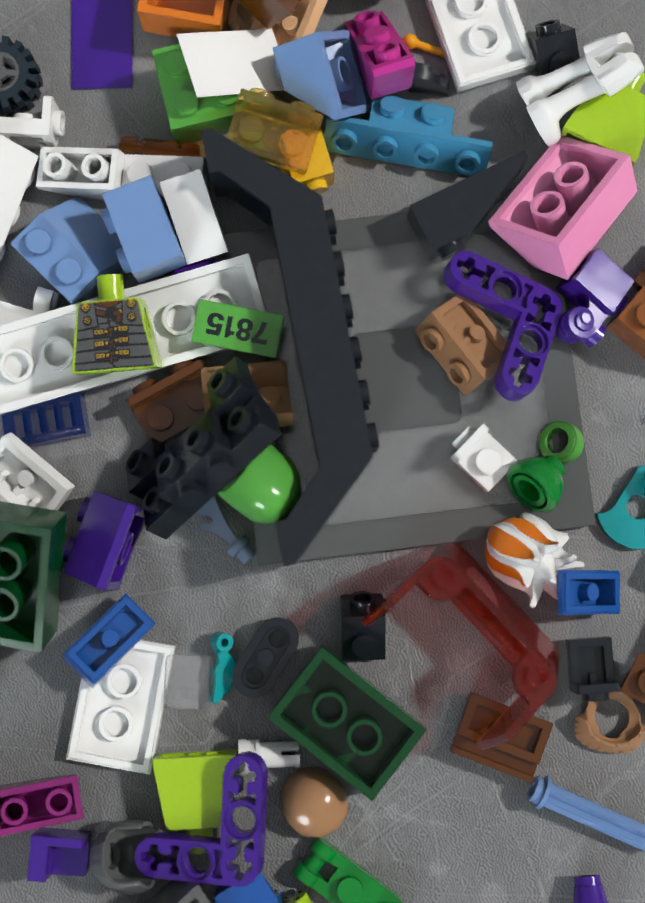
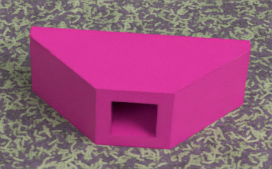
(381, 54)

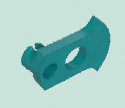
(617, 522)

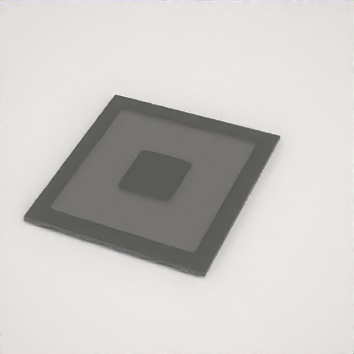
(412, 486)

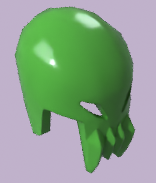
(265, 488)

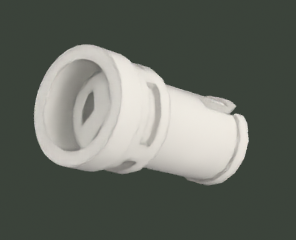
(270, 753)

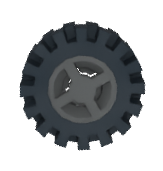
(25, 78)

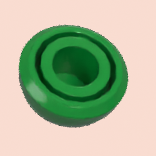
(537, 482)

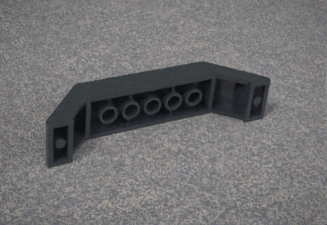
(319, 326)

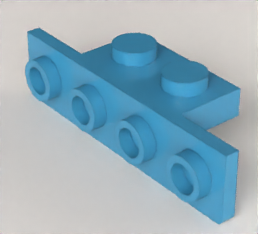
(410, 136)

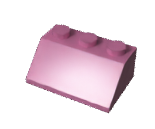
(565, 205)

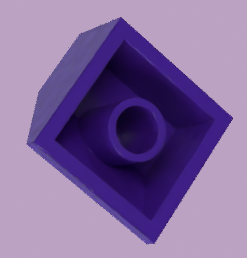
(103, 541)

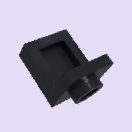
(553, 46)
(357, 639)
(591, 667)

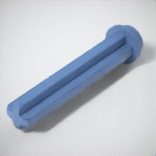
(589, 813)

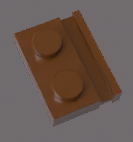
(516, 757)

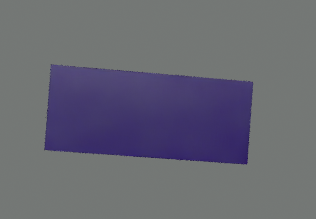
(102, 44)

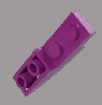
(39, 803)

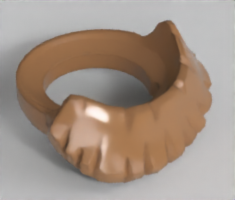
(629, 738)

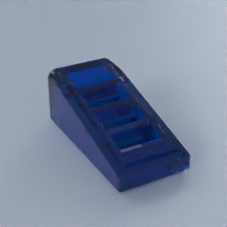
(79, 418)

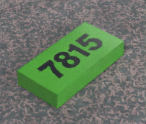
(237, 328)

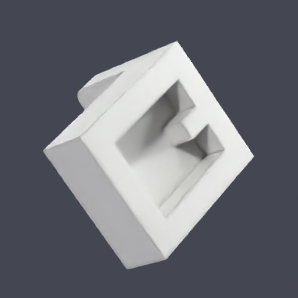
(34, 132)
(482, 457)

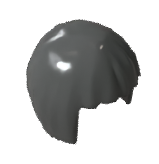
(114, 859)

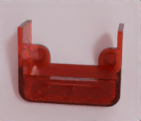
(456, 576)

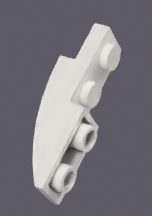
(100, 170)

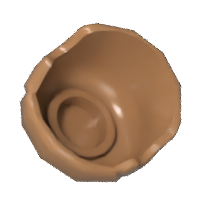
(314, 802)

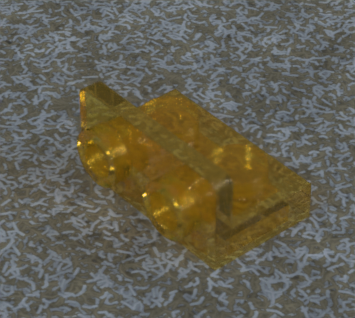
(275, 129)

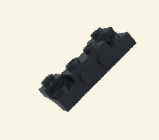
(206, 455)

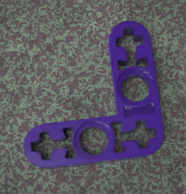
(519, 308)
(220, 850)

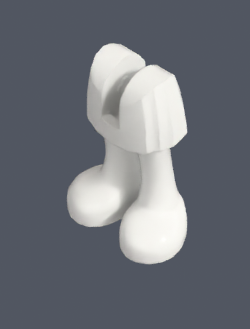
(610, 66)

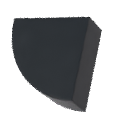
(428, 82)

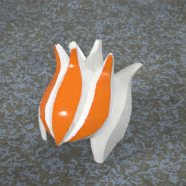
(528, 554)

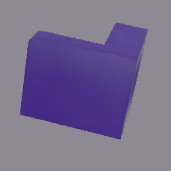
(58, 853)

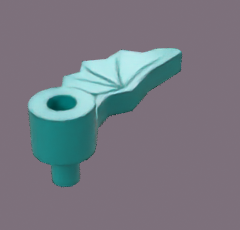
(223, 668)

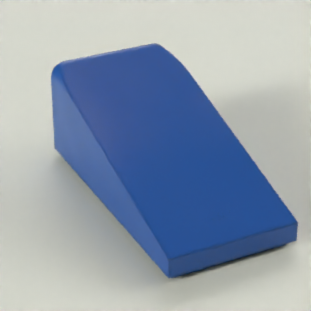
(588, 592)
(108, 640)

